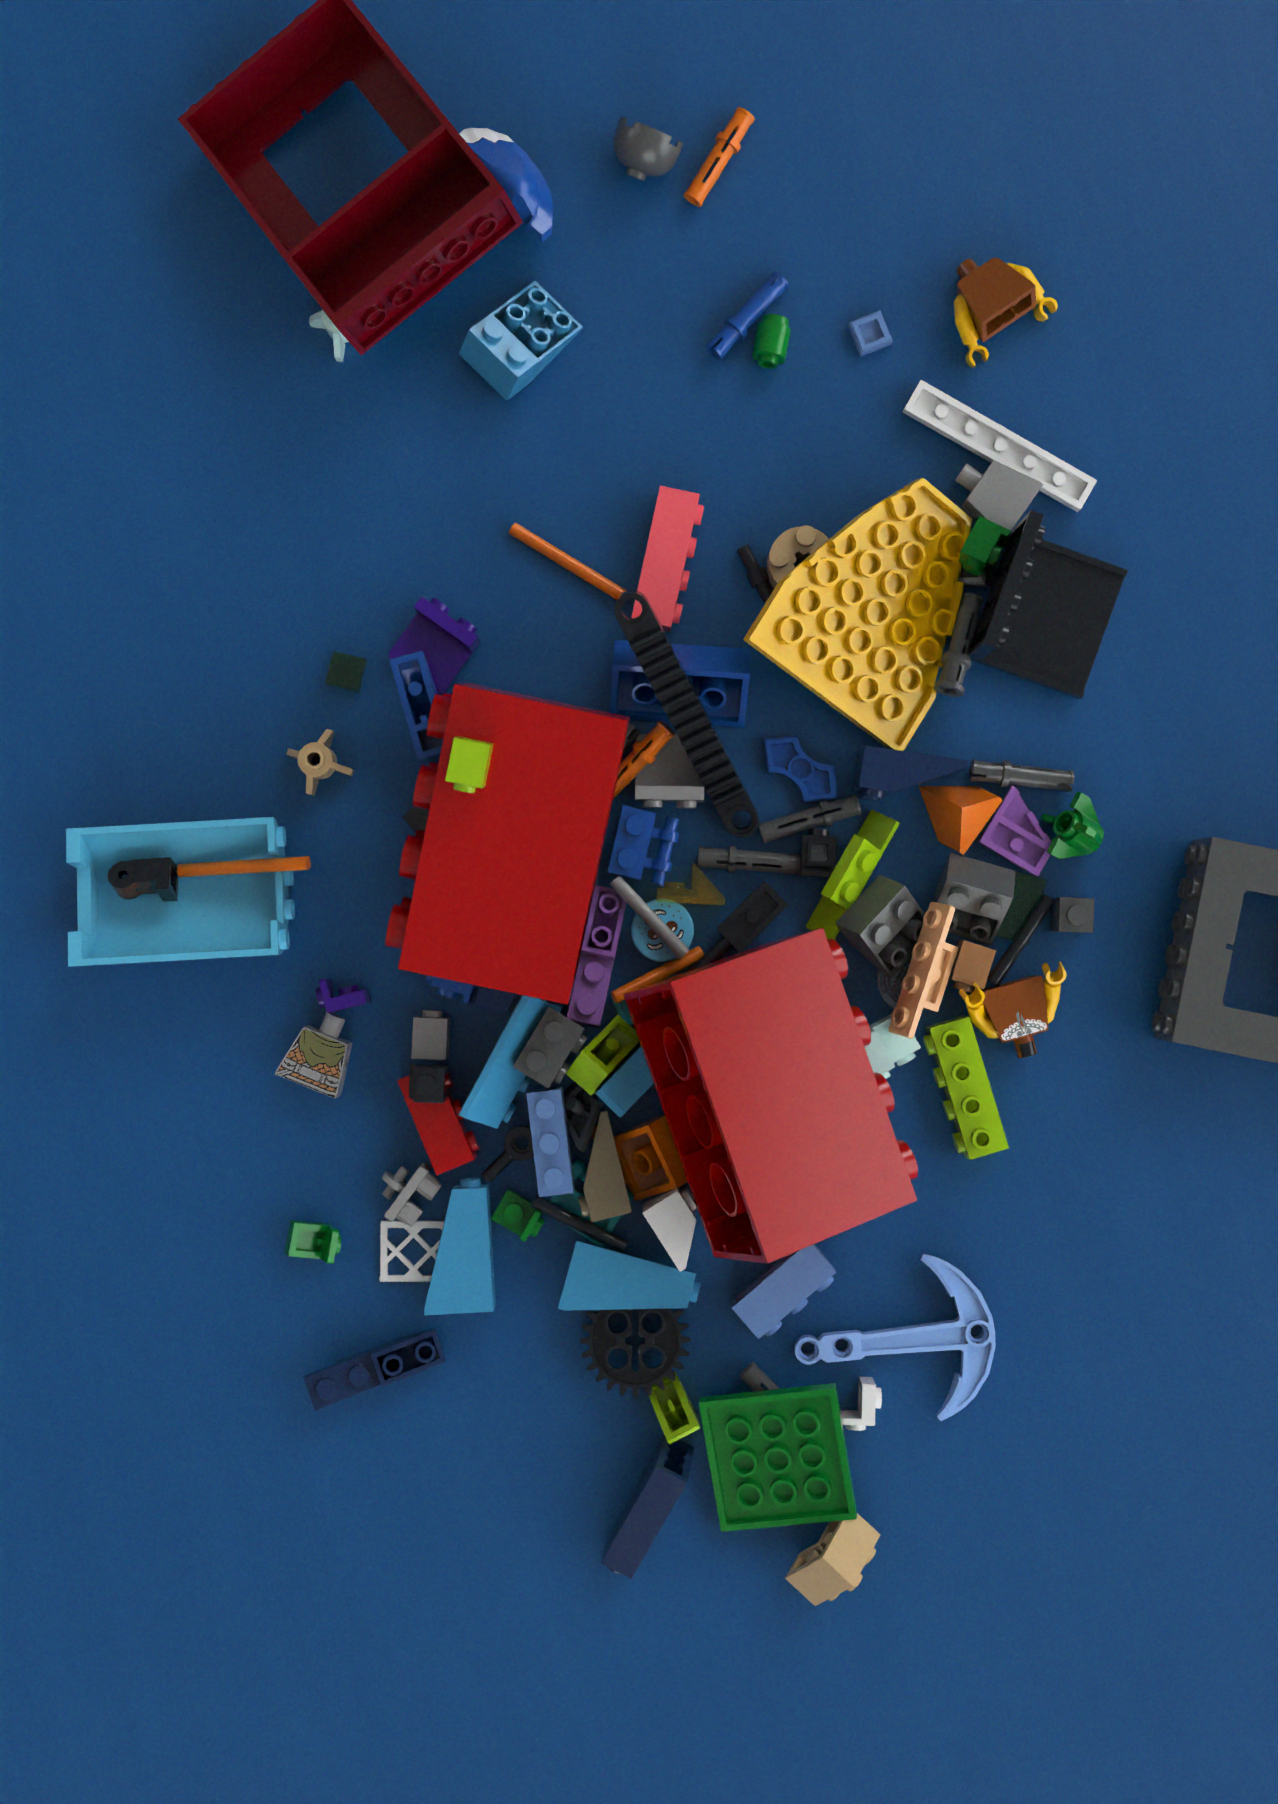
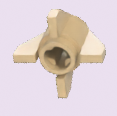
(327, 765)

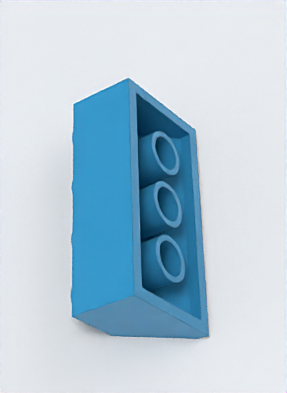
(499, 1081)

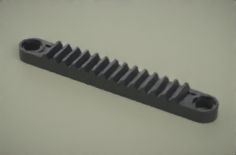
(686, 713)

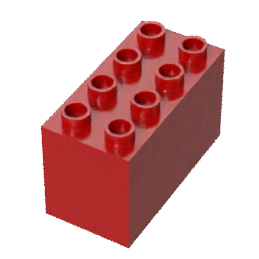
(516, 863)
(773, 1098)

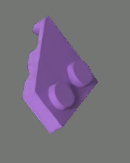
(1016, 834)

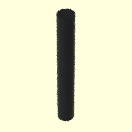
(1021, 940)
(579, 1224)

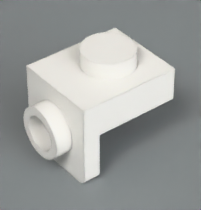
(868, 1399)

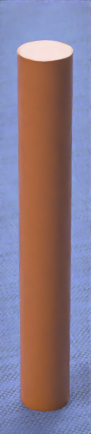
(658, 974)

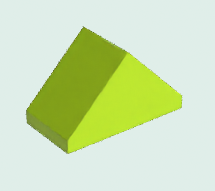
(674, 1410)

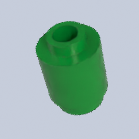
(771, 341)

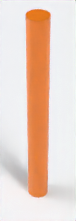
(566, 561)
(244, 866)

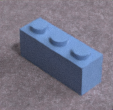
(550, 1141)
(783, 1290)

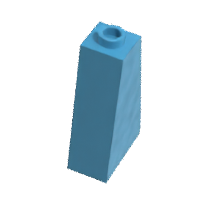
(626, 1083)
(464, 1260)
(619, 1281)

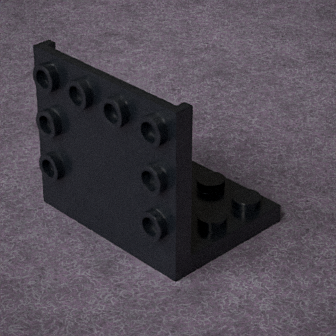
(1046, 611)

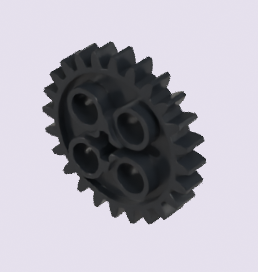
(666, 1339)

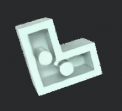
(888, 1048)

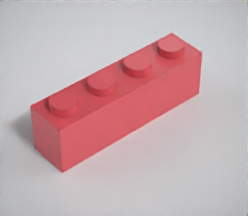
(667, 553)

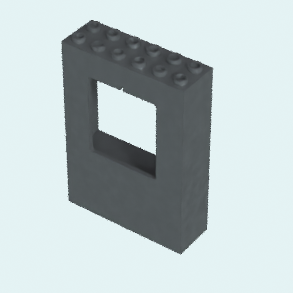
(1198, 958)

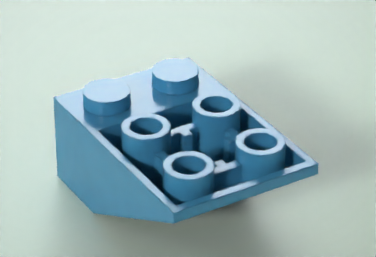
(519, 339)

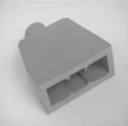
(998, 493)

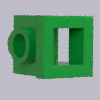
(983, 546)

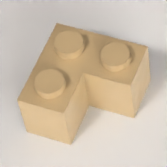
(834, 1561)

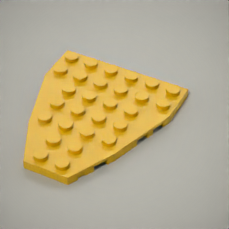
(873, 612)

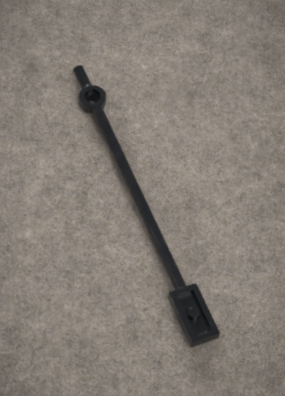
(737, 930)

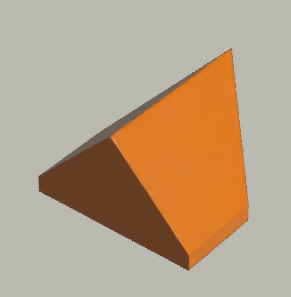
(958, 813)

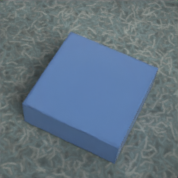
(870, 333)

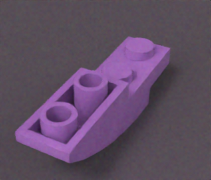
(597, 957)

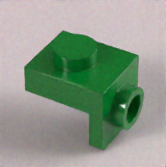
(313, 1241)

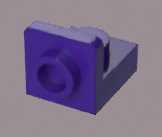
(347, 998)

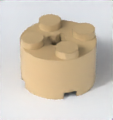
(789, 546)

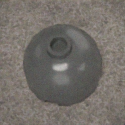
(645, 150)

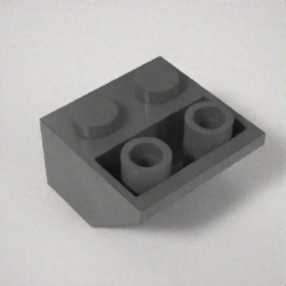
(979, 895)
(883, 924)

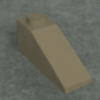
(604, 1181)

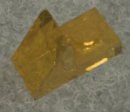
(701, 891)

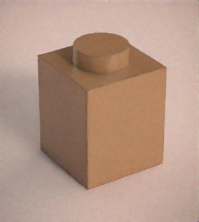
(971, 965)

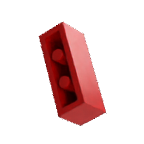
(442, 1129)

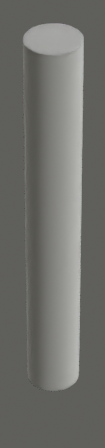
(649, 917)

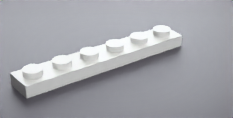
(998, 444)

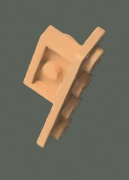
(927, 971)

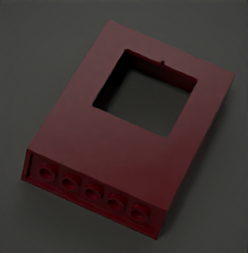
(401, 232)

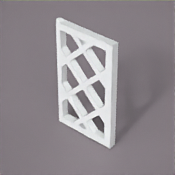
(413, 1274)

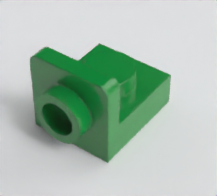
(518, 1215)

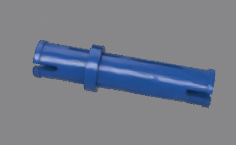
(738, 325)

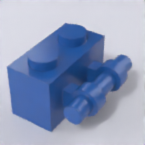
(633, 841)

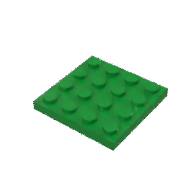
(778, 1457)

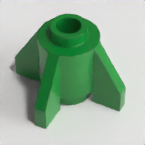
(1076, 830)

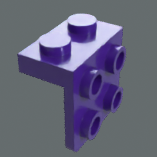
(441, 638)

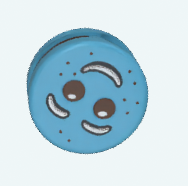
(649, 943)

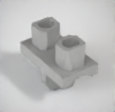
(421, 1181)

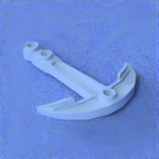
(946, 1335)

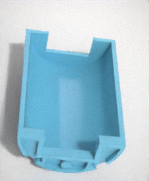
(212, 913)

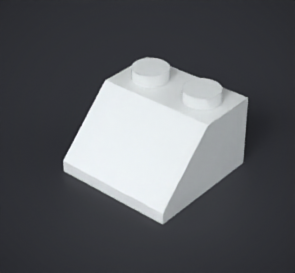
(673, 1221)

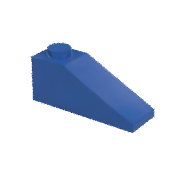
(416, 695)

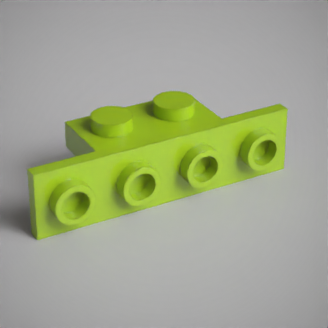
(852, 872)

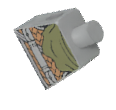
(318, 1057)

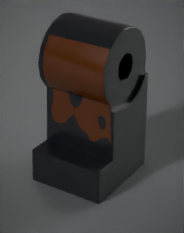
(145, 877)

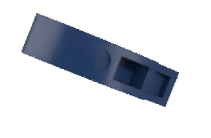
(374, 1368)

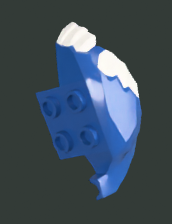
(517, 176)

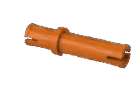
(739, 124)
(642, 754)

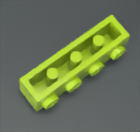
(966, 1087)

